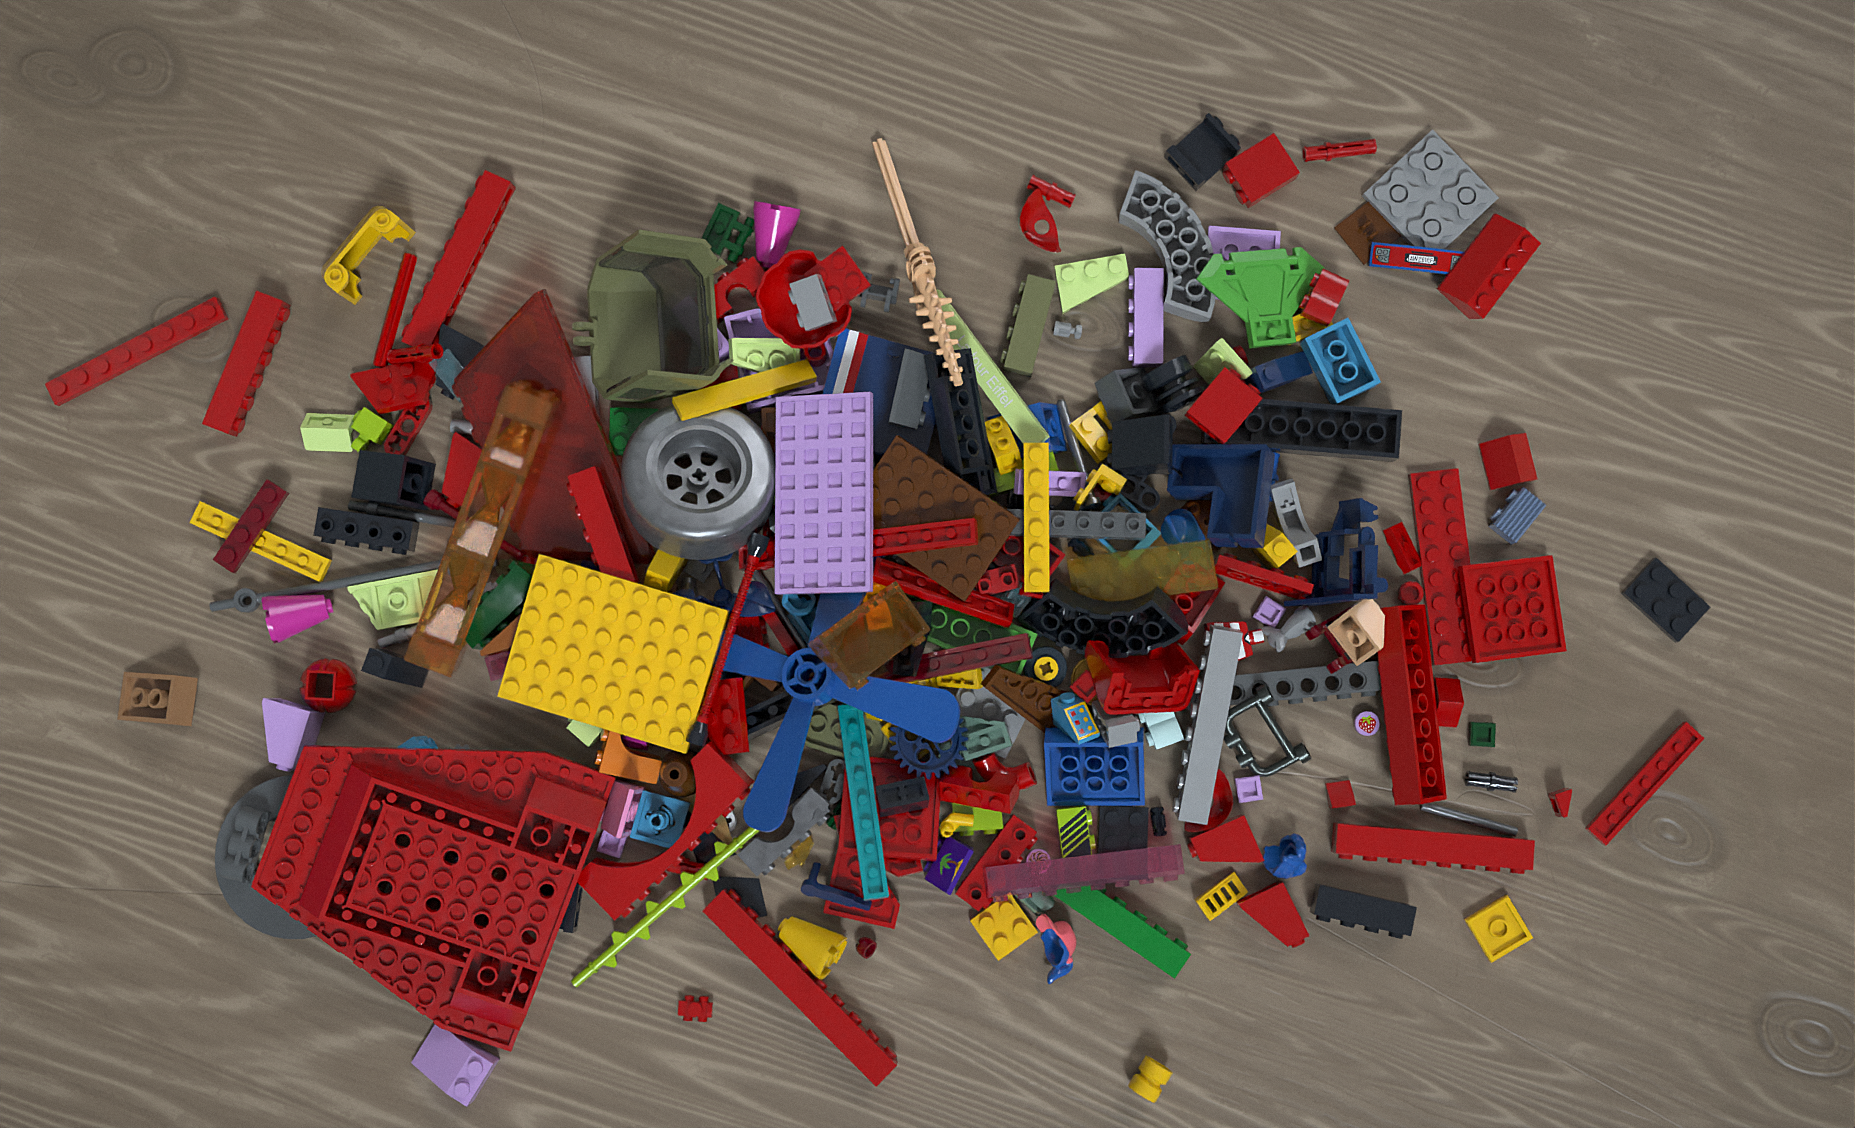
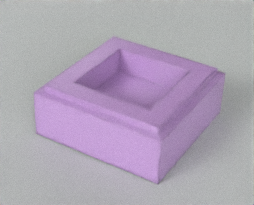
(1269, 612)
(1248, 788)
(611, 845)

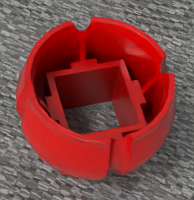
(342, 690)

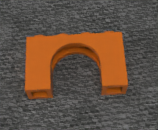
(624, 762)

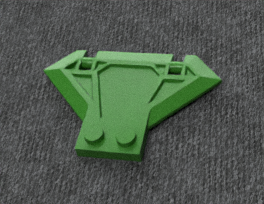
(1262, 290)

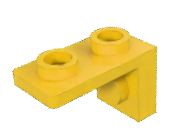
(1003, 445)
(1106, 477)

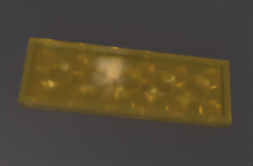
(1135, 572)

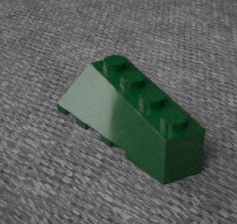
(500, 605)

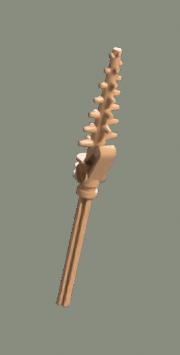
(920, 269)

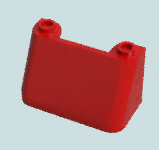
(1142, 683)

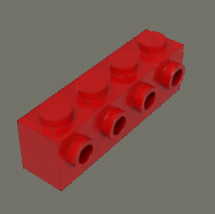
(1003, 850)

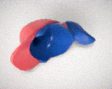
(1059, 945)

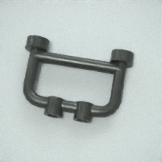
(1245, 756)

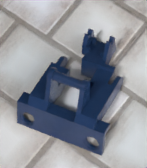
(1363, 560)

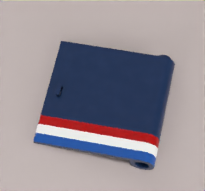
(864, 365)

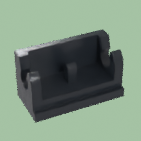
(902, 796)

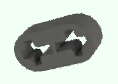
(828, 779)

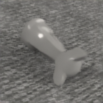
(1296, 625)

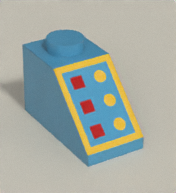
(1074, 718)

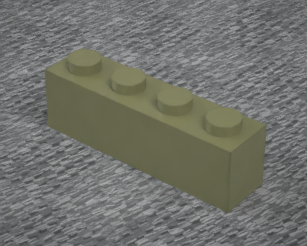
(1029, 325)

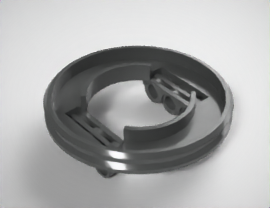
(237, 856)

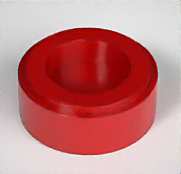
(1410, 593)

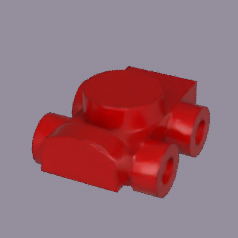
(689, 1008)

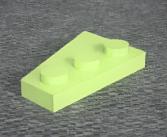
(1088, 278)
(761, 353)

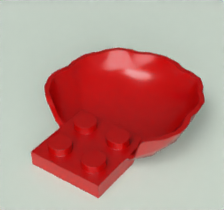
(843, 284)

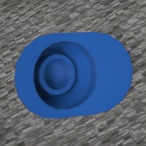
(1180, 527)

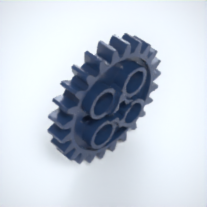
(910, 750)

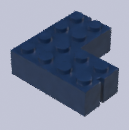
(1236, 482)

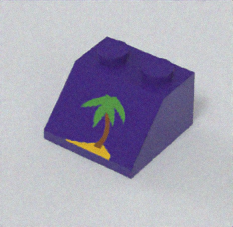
(950, 864)

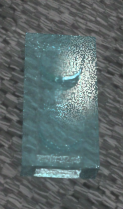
(447, 369)

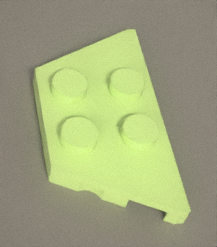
(394, 600)

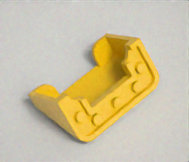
(340, 266)

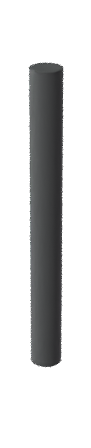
(1469, 818)

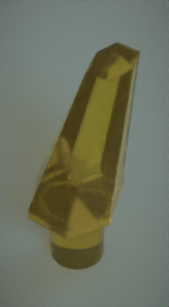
(800, 853)

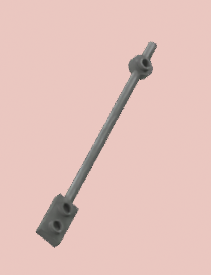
(240, 596)

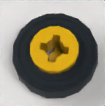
(1039, 664)

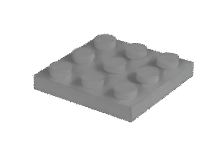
(985, 705)

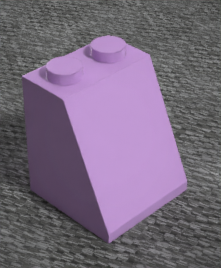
(288, 730)

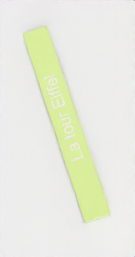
(995, 383)

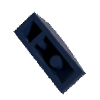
(1279, 372)

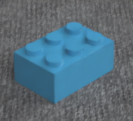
(1340, 362)

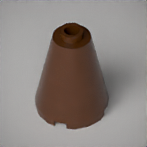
(684, 784)

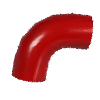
(989, 764)

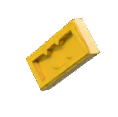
(967, 679)

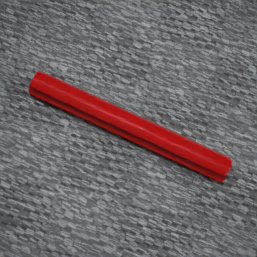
(395, 309)

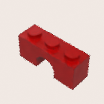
(746, 276)
(995, 795)

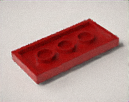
(1270, 580)

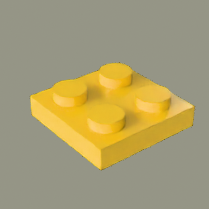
(1003, 927)

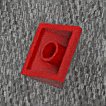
(1507, 461)

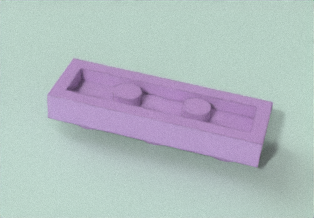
(1060, 482)

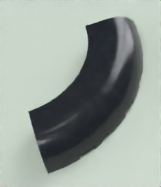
(1123, 625)

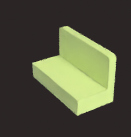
(327, 432)

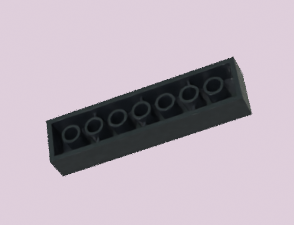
(1321, 430)

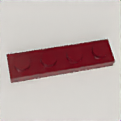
(251, 526)

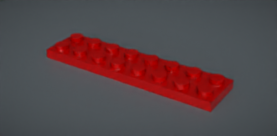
(1442, 548)

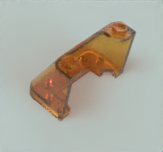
(870, 636)

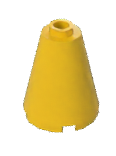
(812, 944)

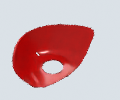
(1036, 210)
(1222, 800)

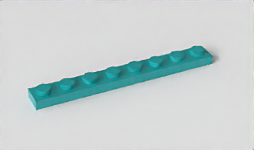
(862, 803)

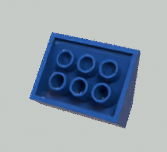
(1093, 772)

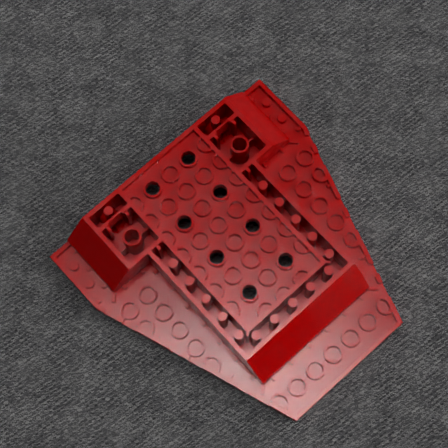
(489, 807)

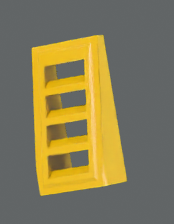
(1200, 900)

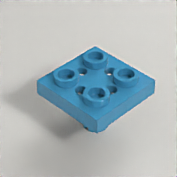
(644, 829)

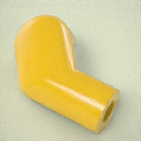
(953, 821)

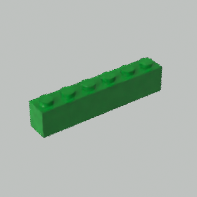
(1129, 928)

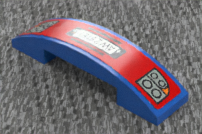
(1412, 258)

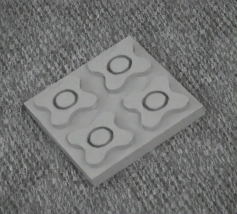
(1430, 194)

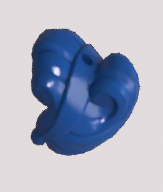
(1288, 858)

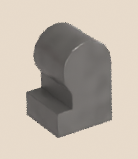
(806, 807)

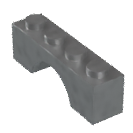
(762, 853)

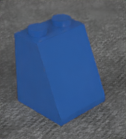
(1050, 419)

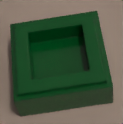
(1482, 734)

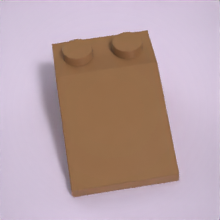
(157, 698)

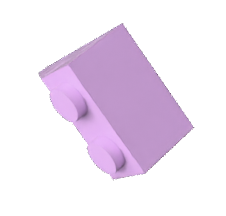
(455, 1064)

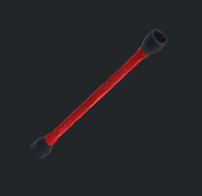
(699, 730)

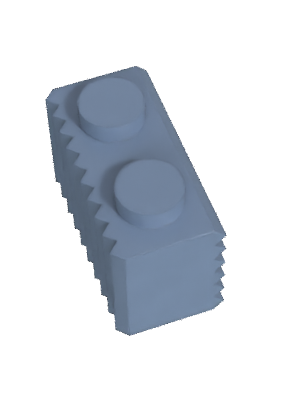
(1516, 514)

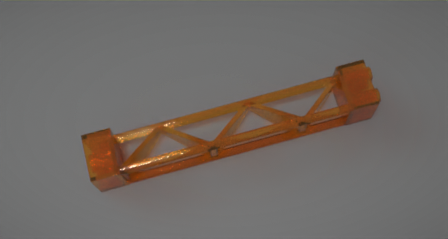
(474, 545)

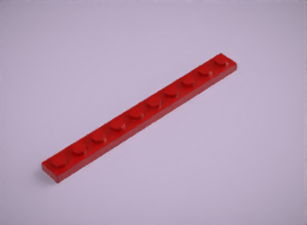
(898, 540)

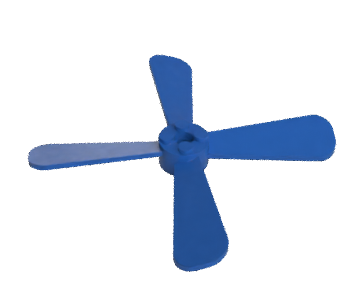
(913, 707)

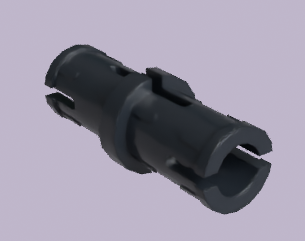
(1491, 781)

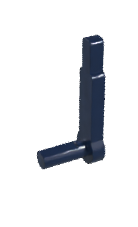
(812, 888)

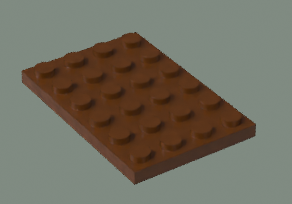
(919, 490)

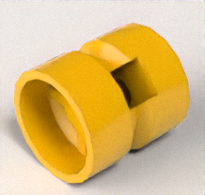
(1149, 1080)

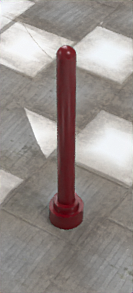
(436, 500)

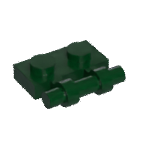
(720, 229)

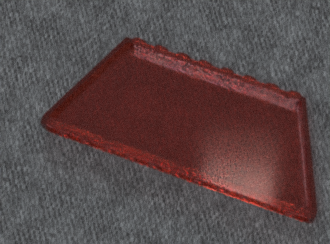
(537, 351)

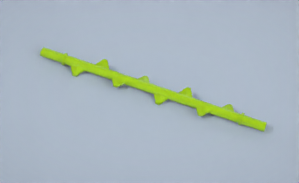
(655, 909)

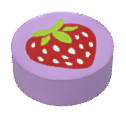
(1366, 723)

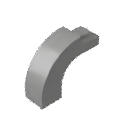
(1293, 524)

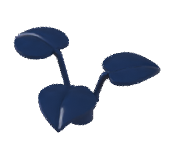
(757, 601)

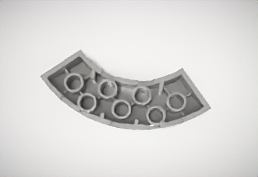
(1178, 241)

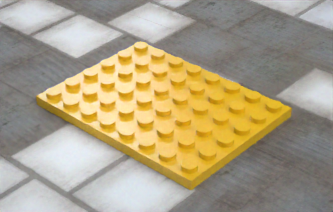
(612, 653)

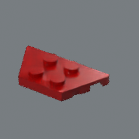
(396, 385)

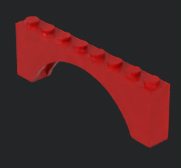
(620, 884)

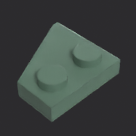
(984, 737)

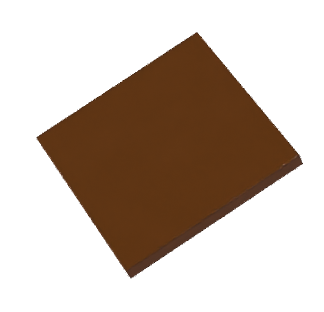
(1364, 227)

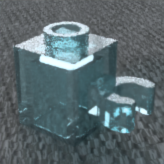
(1019, 600)

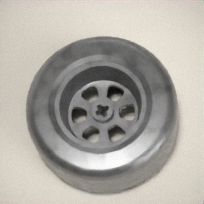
(700, 528)

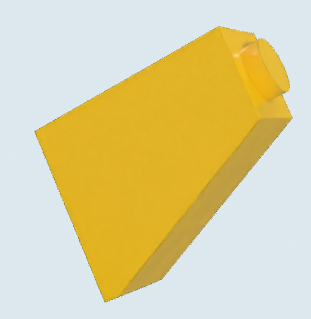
(1276, 548)
(664, 571)

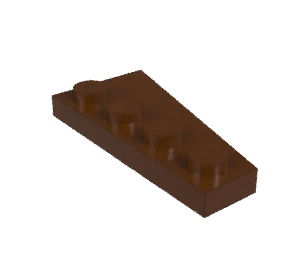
(1023, 694)

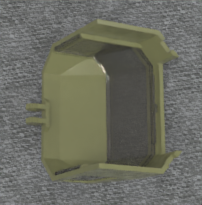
(653, 318)

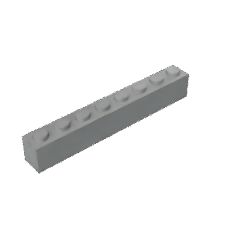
(1208, 724)

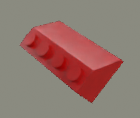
(1488, 266)

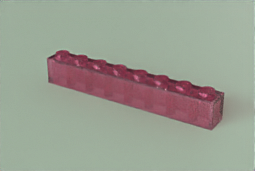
(1083, 871)

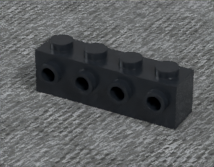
(366, 529)
(1363, 910)

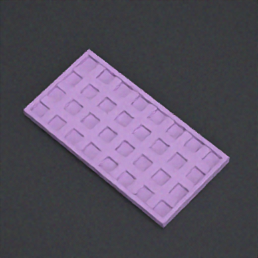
(824, 494)

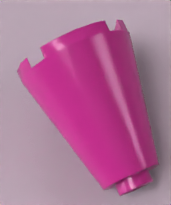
(773, 231)
(294, 614)

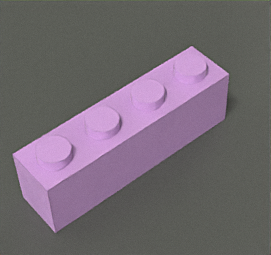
(1147, 317)

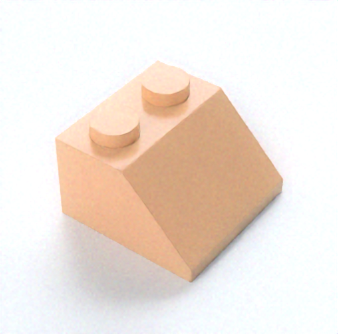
(1360, 630)

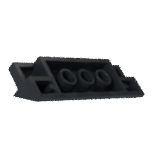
(961, 422)

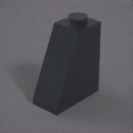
(461, 347)
(393, 667)

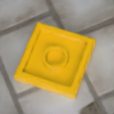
(1498, 928)

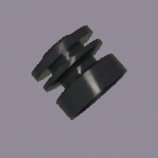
(1173, 385)

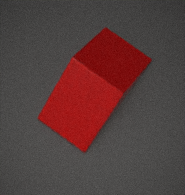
(1448, 701)

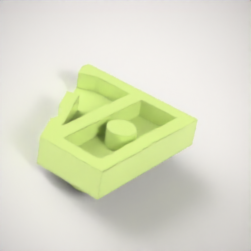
(1217, 358)

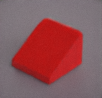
(1340, 794)
(1560, 801)

